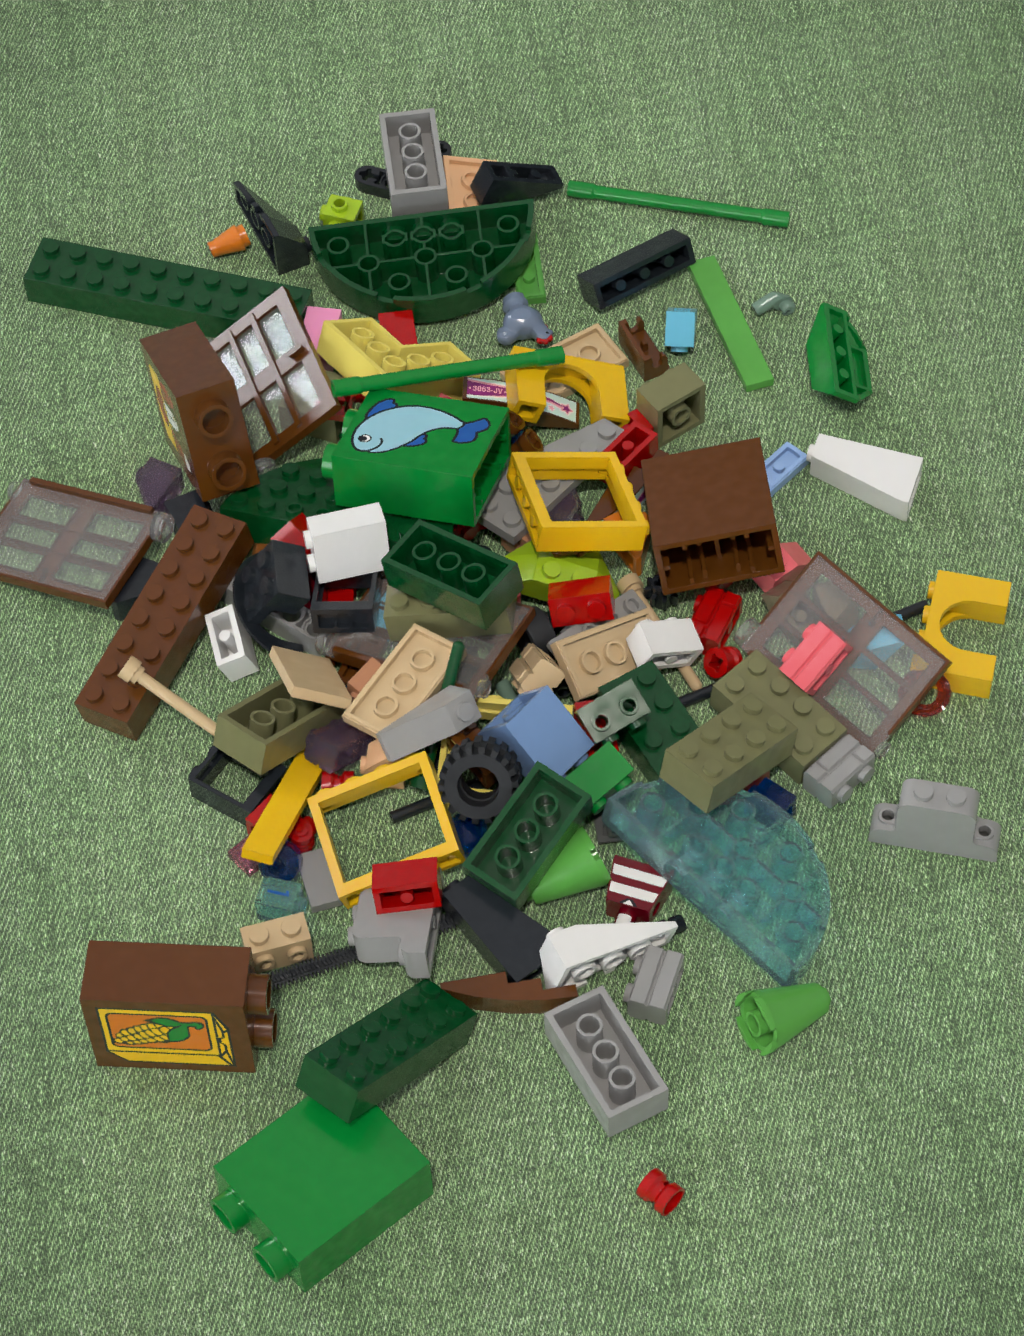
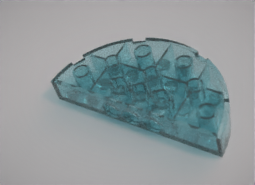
(737, 865)

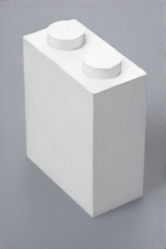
(346, 542)

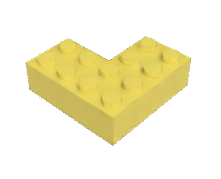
(368, 349)

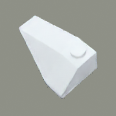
(585, 949)

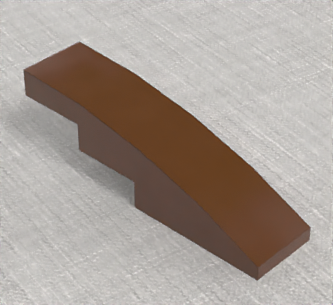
(497, 995)

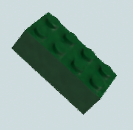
(452, 574)
(666, 722)
(528, 835)

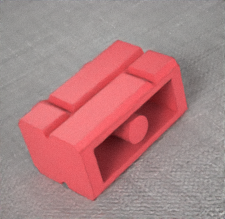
(815, 657)

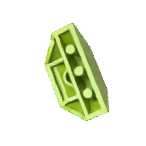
(542, 568)

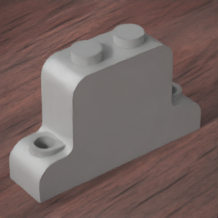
(936, 820)
(395, 936)

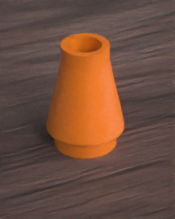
(230, 241)

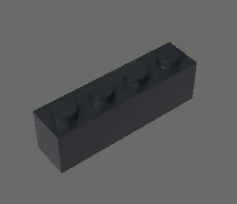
(636, 268)

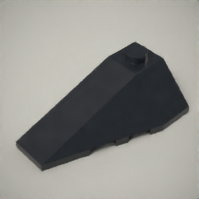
(276, 234)

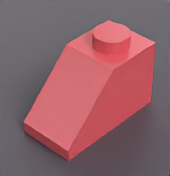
(794, 562)

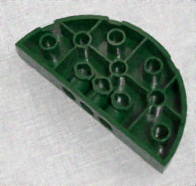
(428, 260)
(295, 490)

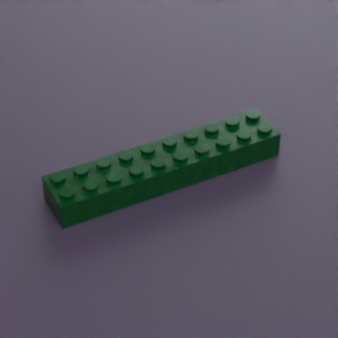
(145, 288)

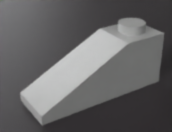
(429, 722)

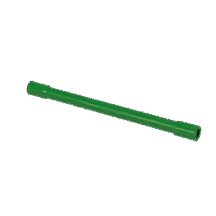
(765, 216)
(357, 385)

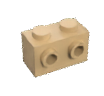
(278, 942)

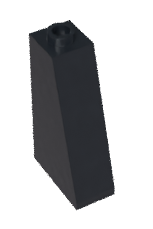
(496, 929)

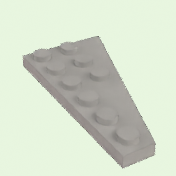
(502, 511)

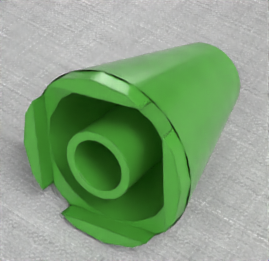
(573, 871)
(779, 1014)

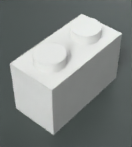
(665, 642)
(231, 643)

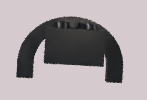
(270, 582)

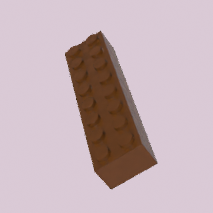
(165, 620)

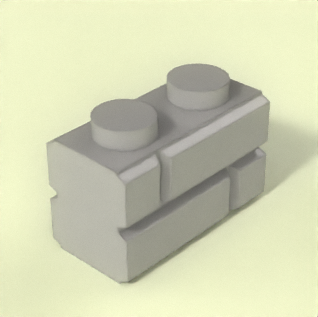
(839, 771)
(655, 984)

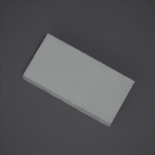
(318, 881)

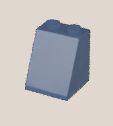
(541, 731)

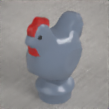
(521, 322)

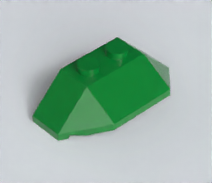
(837, 356)

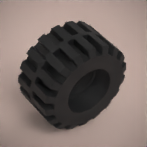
(485, 755)

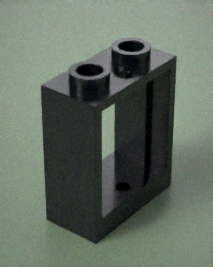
(346, 615)
(205, 773)

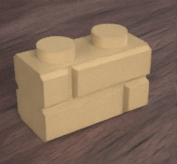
(535, 670)

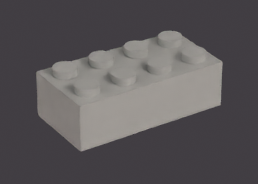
(413, 162)
(606, 1061)

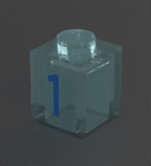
(279, 899)

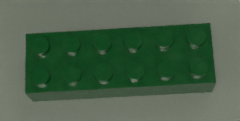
(386, 1050)

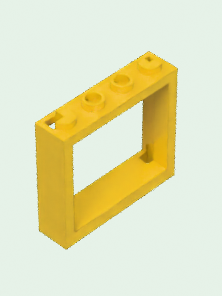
(576, 535)
(357, 787)

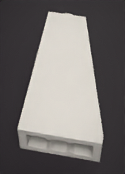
(867, 472)

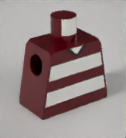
(635, 891)

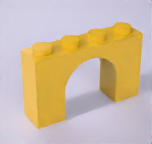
(597, 381)
(957, 598)

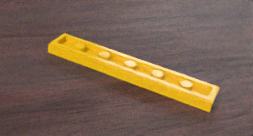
(282, 811)

